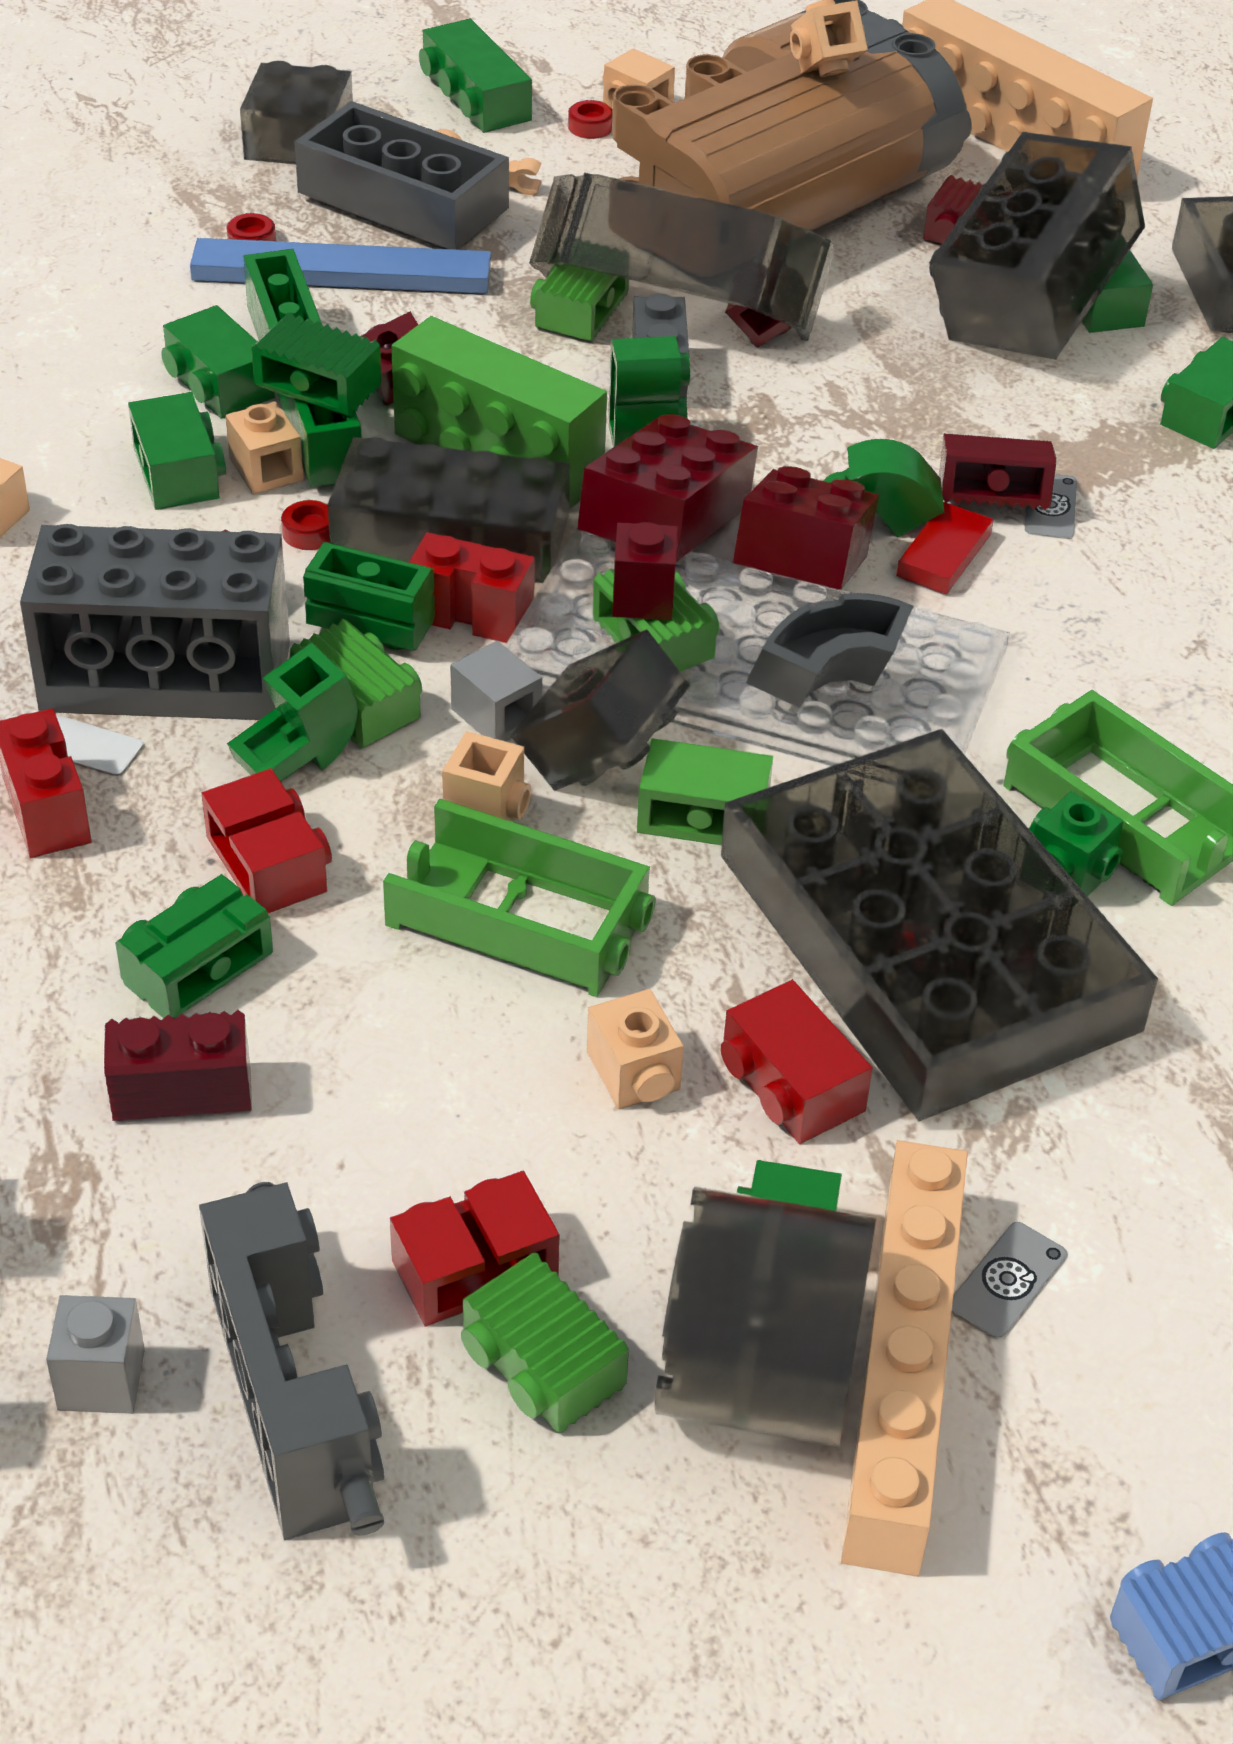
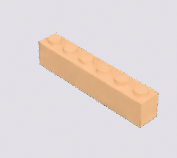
(906, 1362)

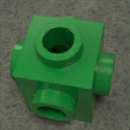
(1081, 839)

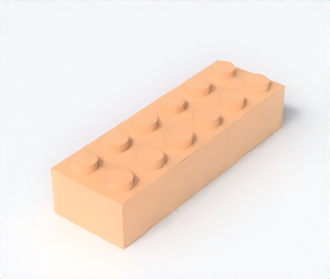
(1027, 86)

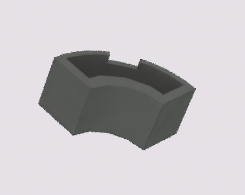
(830, 644)

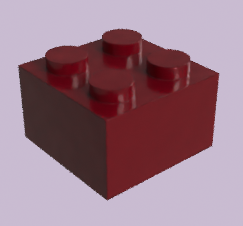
(806, 527)

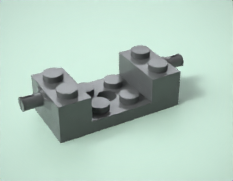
(307, 1429)

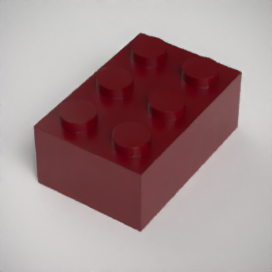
(669, 478)

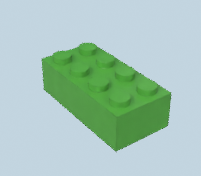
(488, 398)

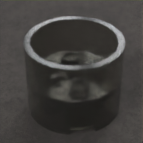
(764, 1316)

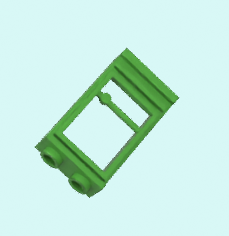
(1098, 726)
(471, 843)

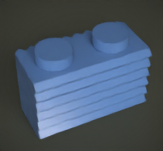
(1179, 1617)

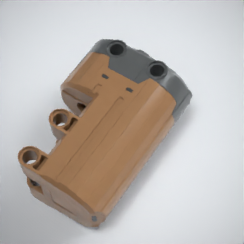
(794, 140)

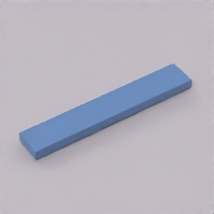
(352, 265)

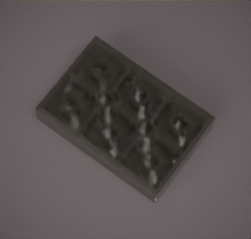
(935, 922)

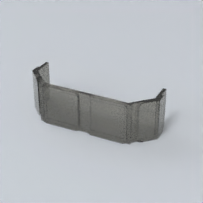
(685, 246)

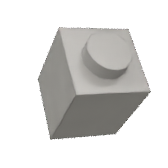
(494, 690)
(96, 1354)

